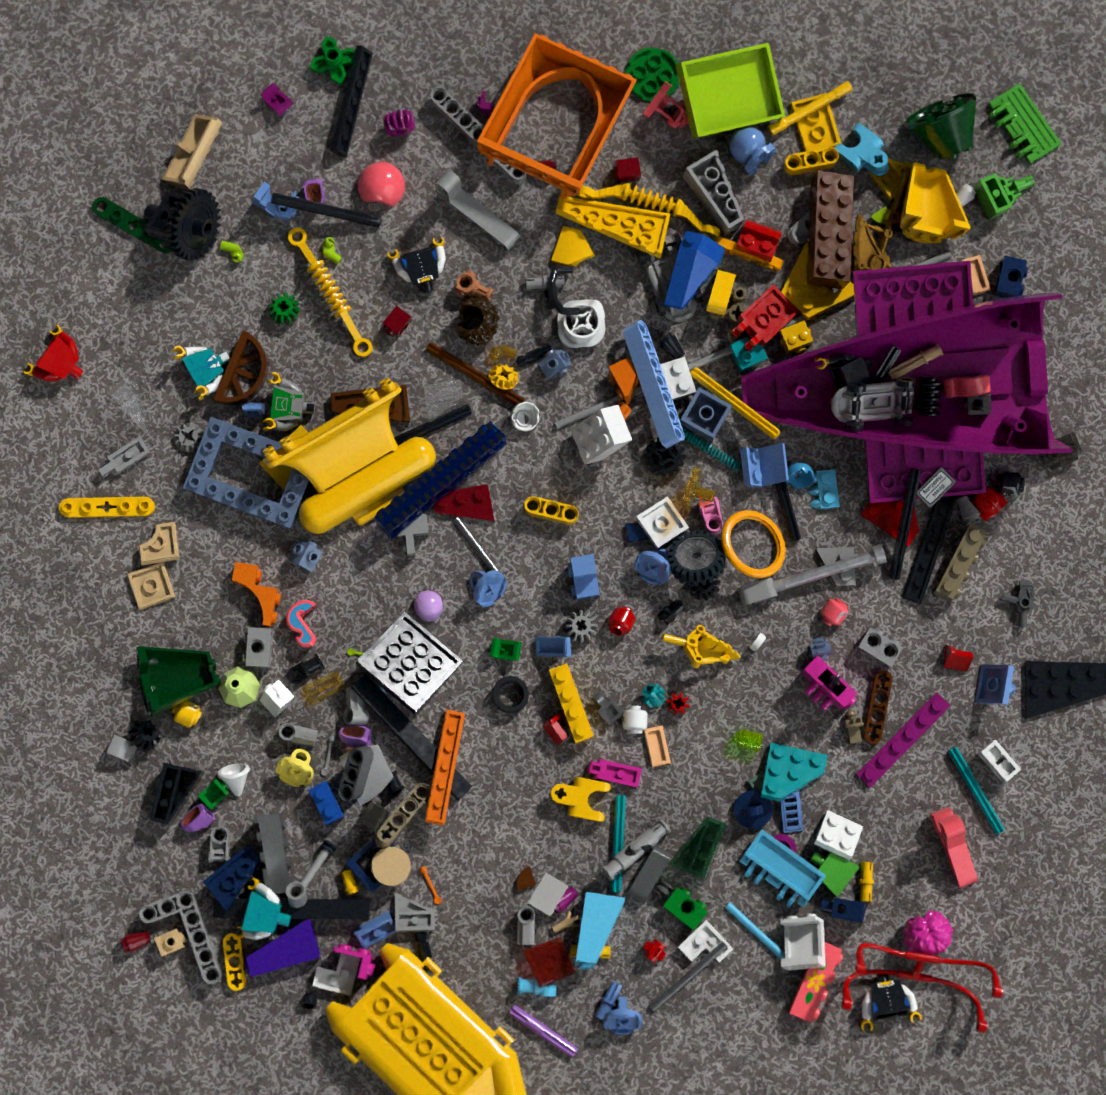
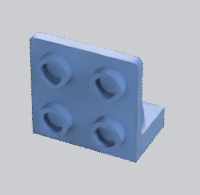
(764, 465)

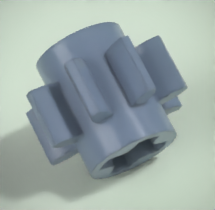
(820, 648)

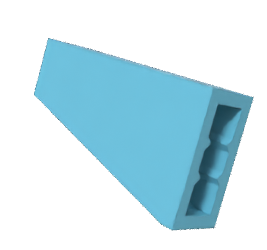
(597, 922)

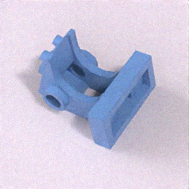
(263, 200)

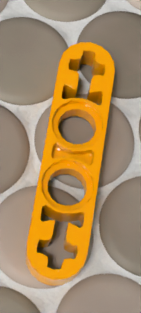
(730, 248)

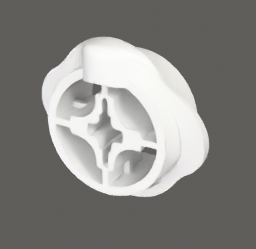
(592, 337)

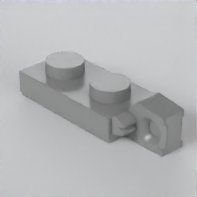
(124, 457)

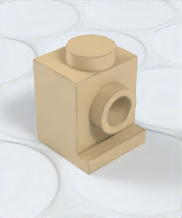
(179, 942)

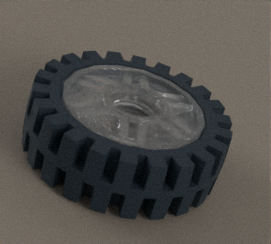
(696, 558)

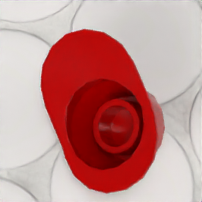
(988, 503)

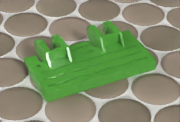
(1025, 123)

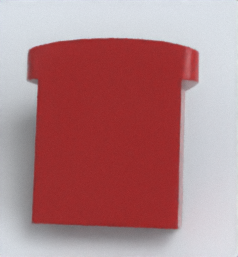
(957, 659)
(555, 730)

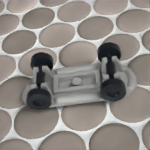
(660, 274)
(874, 402)

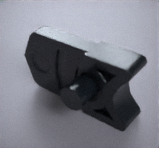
(668, 613)

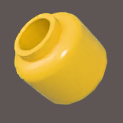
(186, 714)

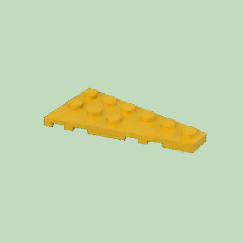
(629, 225)

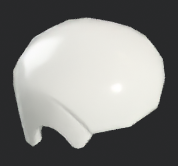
(518, 418)

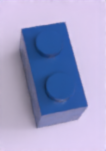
(326, 803)

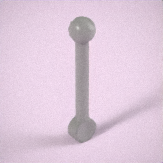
(332, 739)

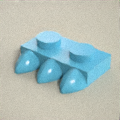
(825, 489)

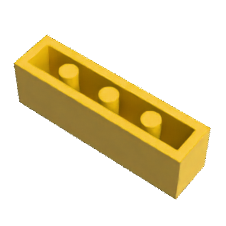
(571, 703)

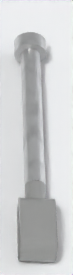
(768, 589)

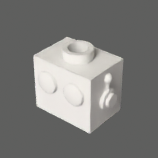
(276, 698)

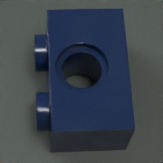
(1015, 267)

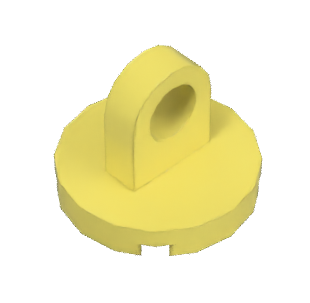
(295, 771)

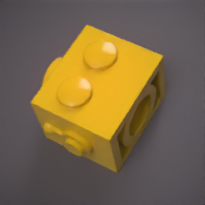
(796, 338)

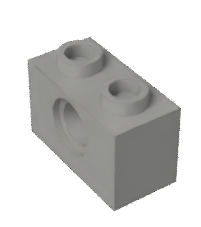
(263, 658)

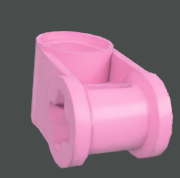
(711, 512)

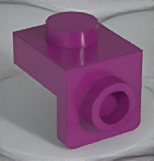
(276, 99)
(484, 107)

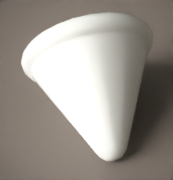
(234, 777)

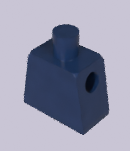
(854, 910)

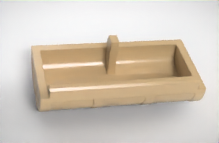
(192, 151)

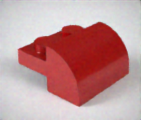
(758, 240)

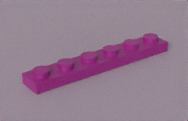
(903, 740)

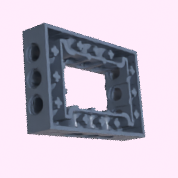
(203, 465)

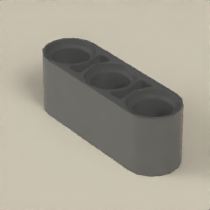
(349, 778)
(649, 874)

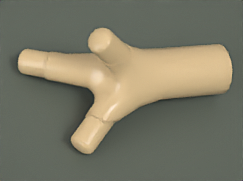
(567, 922)

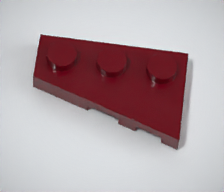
(468, 503)

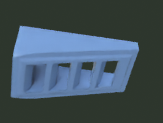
(254, 410)
(799, 827)

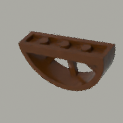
(233, 368)

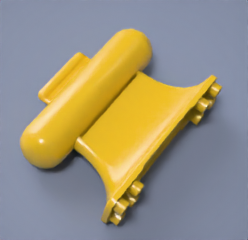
(353, 462)

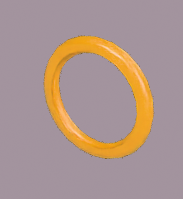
(735, 561)

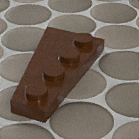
(398, 408)

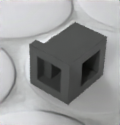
(984, 407)

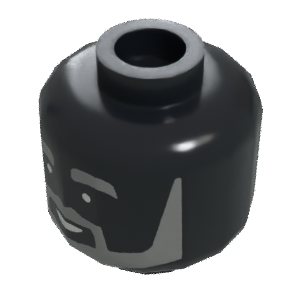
(1010, 484)

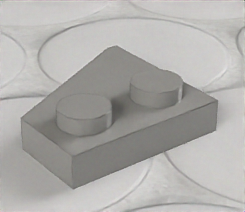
(832, 555)
(412, 916)

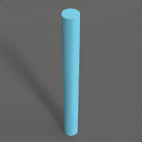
(755, 930)

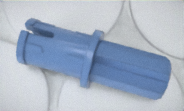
(609, 999)

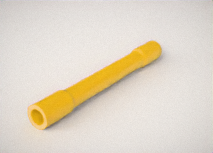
(783, 123)

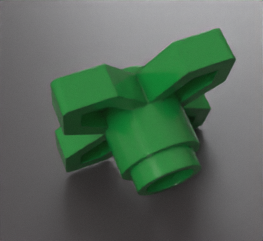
(341, 58)

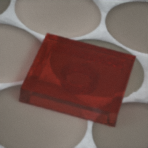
(549, 962)

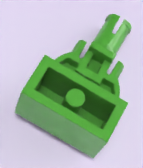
(999, 193)

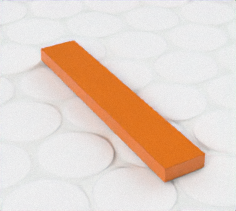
(444, 767)

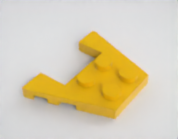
(811, 299)

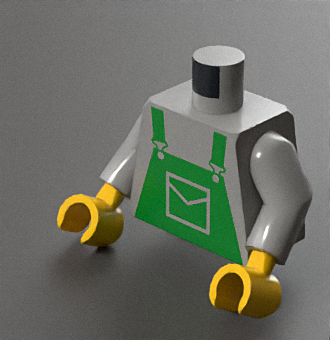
(287, 405)

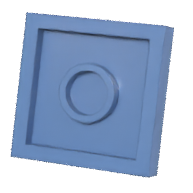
(995, 684)

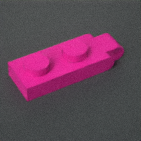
(615, 772)

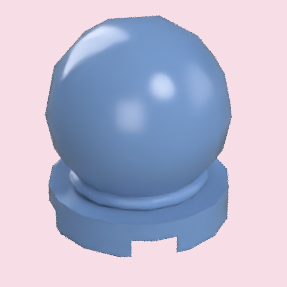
(750, 147)

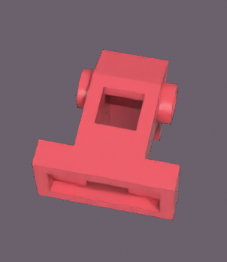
(659, 103)

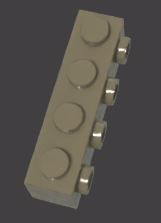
(960, 561)

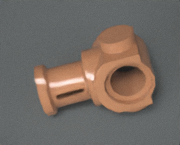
(474, 289)

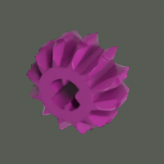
(399, 123)

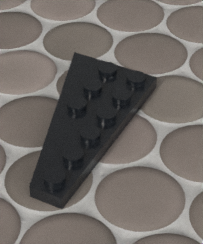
(1061, 684)

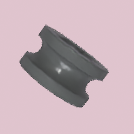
(664, 887)

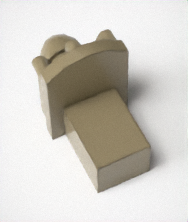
(853, 727)

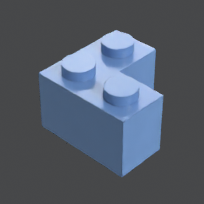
(584, 577)

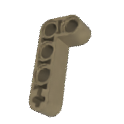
(404, 816)

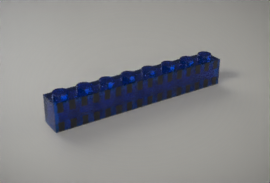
(440, 480)

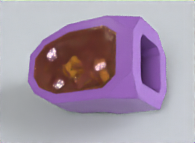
(314, 190)
(355, 735)
(197, 818)

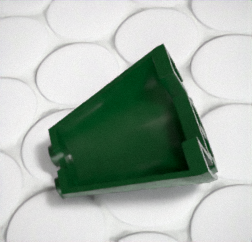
(173, 676)

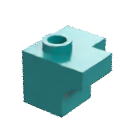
(745, 359)

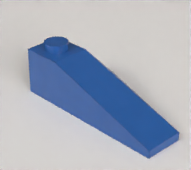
(694, 262)

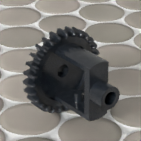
(192, 223)

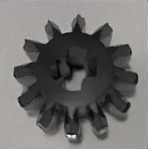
(709, 589)
(143, 735)

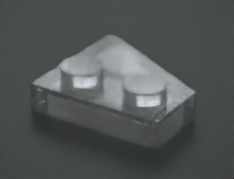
(442, 397)

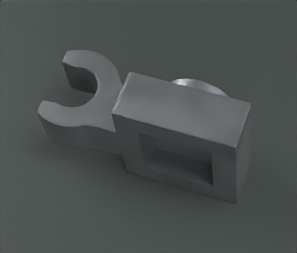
(609, 710)

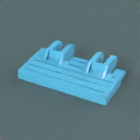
(783, 867)

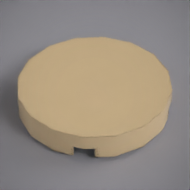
(391, 866)

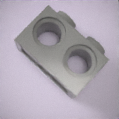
(877, 652)

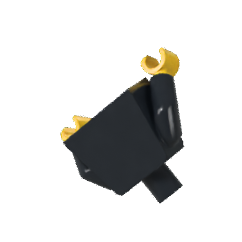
(846, 369)

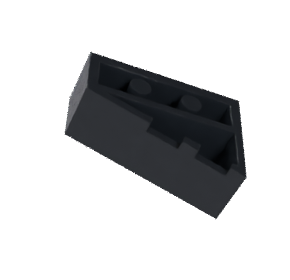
(173, 791)

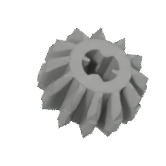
(574, 627)

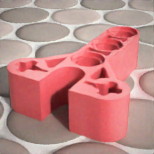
(952, 835)

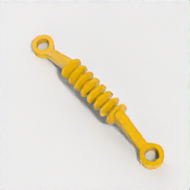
(679, 208)
(315, 266)

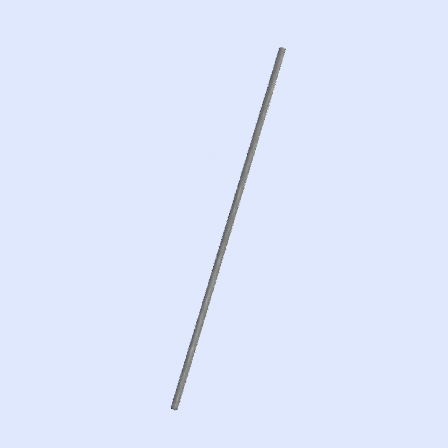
(711, 358)

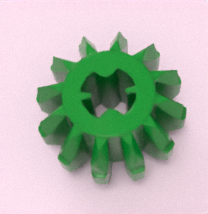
(277, 312)

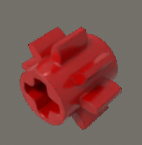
(673, 706)
(654, 950)

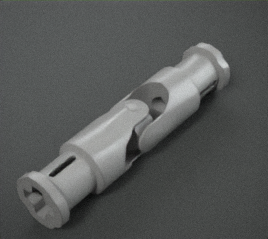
(642, 844)

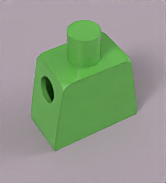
(838, 871)

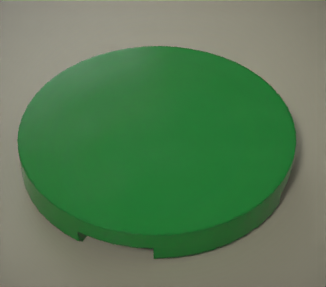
(651, 70)

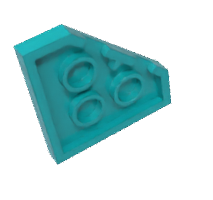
(790, 770)

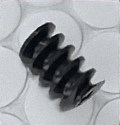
(929, 396)

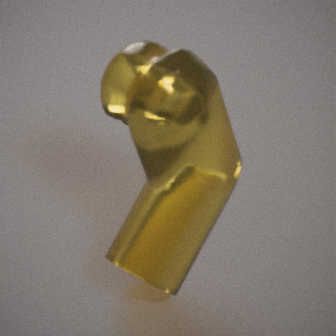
(501, 350)

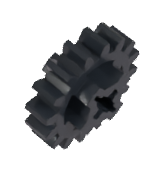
(655, 452)

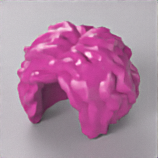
(929, 934)

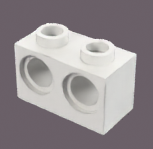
(999, 761)

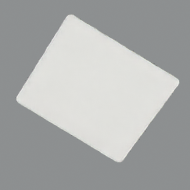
(548, 894)

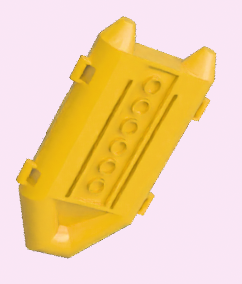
(424, 1035)

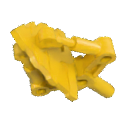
(705, 651)

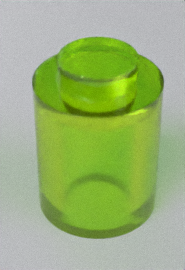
(748, 739)

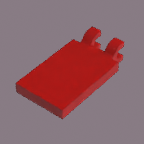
(765, 317)

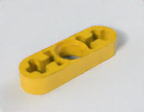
(227, 957)

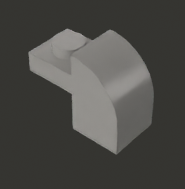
(417, 528)

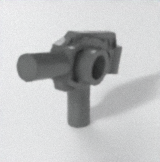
(1023, 602)

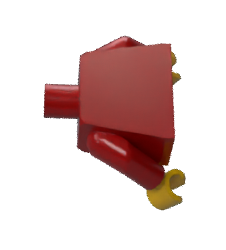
(57, 359)

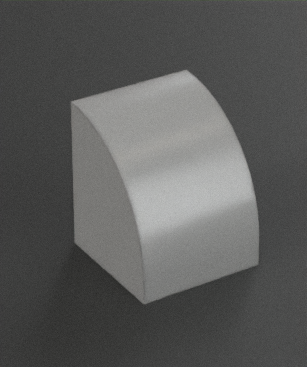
(121, 748)

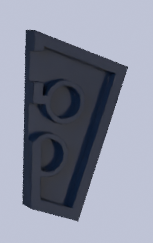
(232, 876)

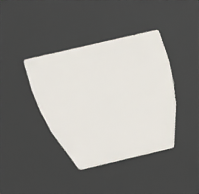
(378, 775)

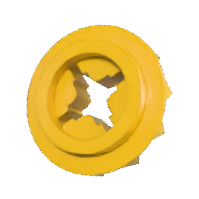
(500, 381)

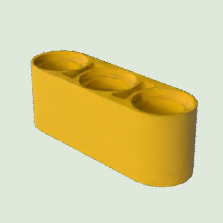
(817, 155)
(721, 293)
(558, 517)

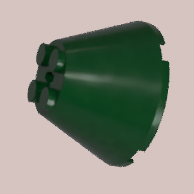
(945, 126)

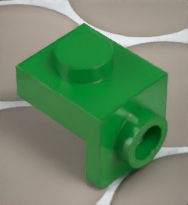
(505, 649)
(214, 794)

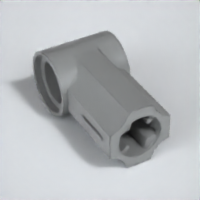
(355, 712)
(300, 735)
(526, 928)

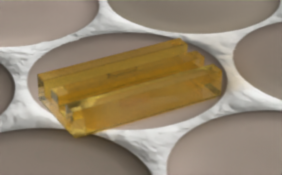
(323, 696)

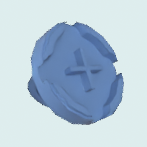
(653, 566)
(488, 588)
(622, 1020)

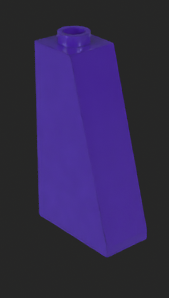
(287, 950)

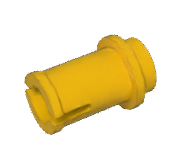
(349, 882)

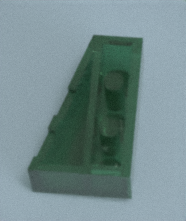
(701, 849)

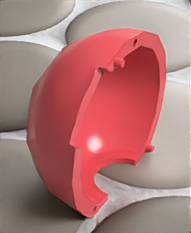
(381, 184)

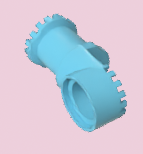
(531, 986)

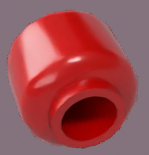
(621, 621)

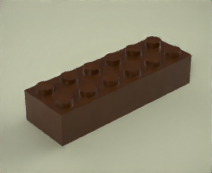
(830, 230)

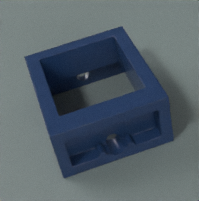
(360, 872)

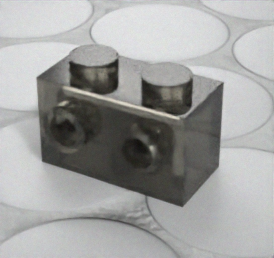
(1054, 460)
(373, 817)

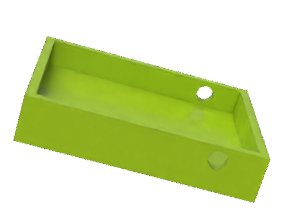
(730, 90)

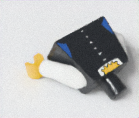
(421, 265)
(888, 1000)

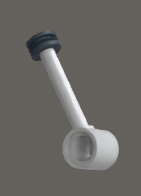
(327, 848)

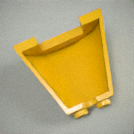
(931, 207)

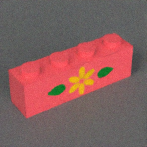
(813, 986)

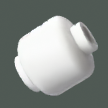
(634, 720)

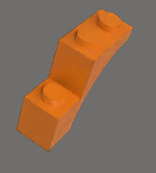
(269, 597)

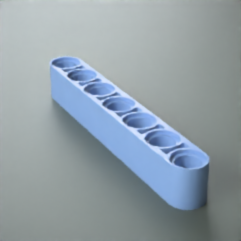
(653, 384)

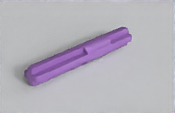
(543, 1031)

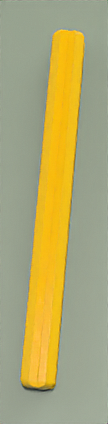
(736, 403)

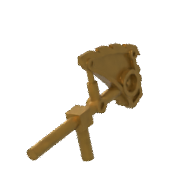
(865, 249)

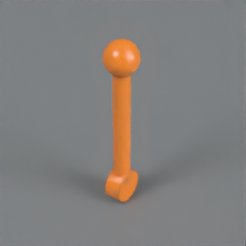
(423, 870)

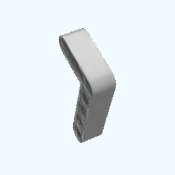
(450, 190)
(185, 911)

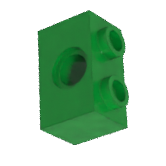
(674, 903)

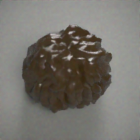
(478, 320)

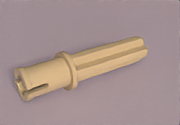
(916, 361)

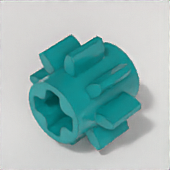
(653, 695)

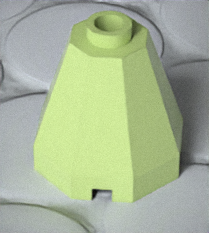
(246, 690)

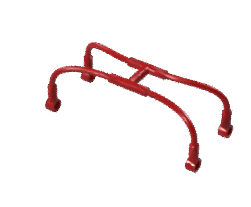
(860, 970)

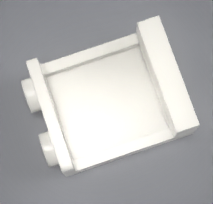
(803, 942)

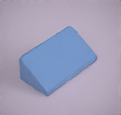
(375, 930)

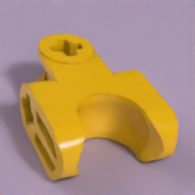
(577, 797)

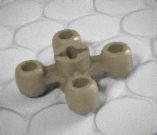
(729, 314)

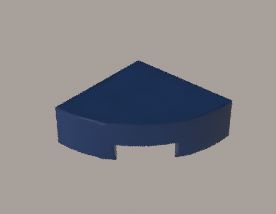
(635, 533)

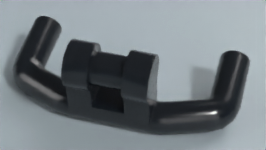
(551, 292)

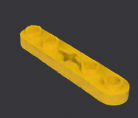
(88, 507)

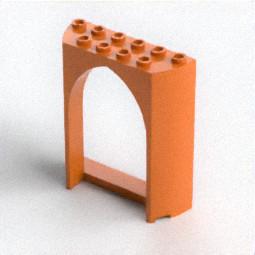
(541, 65)

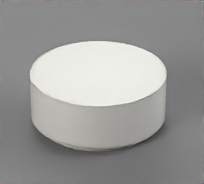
(757, 642)

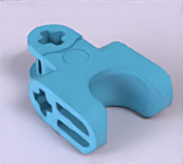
(865, 154)

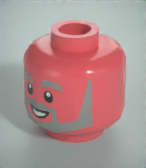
(834, 612)

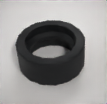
(514, 680)

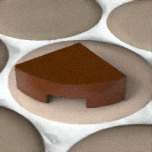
(525, 879)

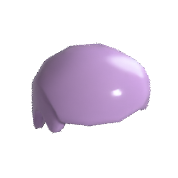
(428, 605)

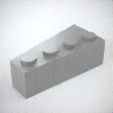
(714, 192)

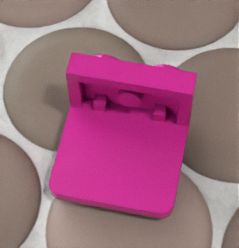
(367, 966)

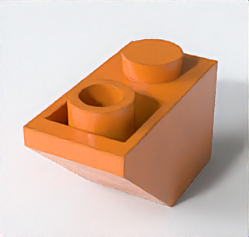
(625, 378)

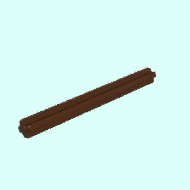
(472, 373)

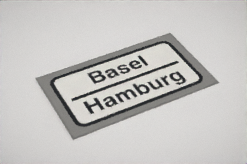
(936, 487)

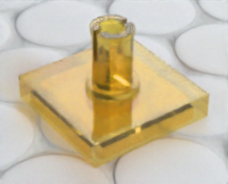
(694, 490)

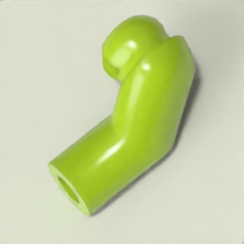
(234, 249)
(329, 250)

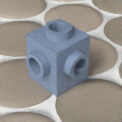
(555, 363)
(305, 555)

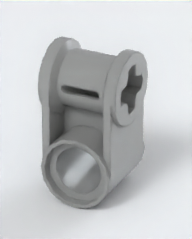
(219, 847)

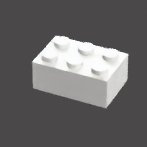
(601, 434)

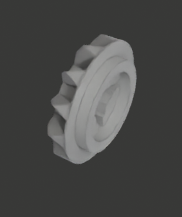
(179, 438)

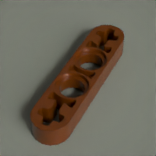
(879, 707)

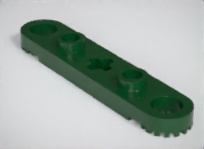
(121, 218)

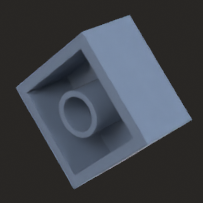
(705, 414)

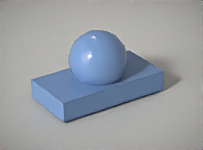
(553, 646)

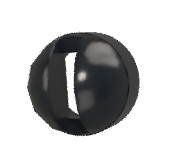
(309, 999)

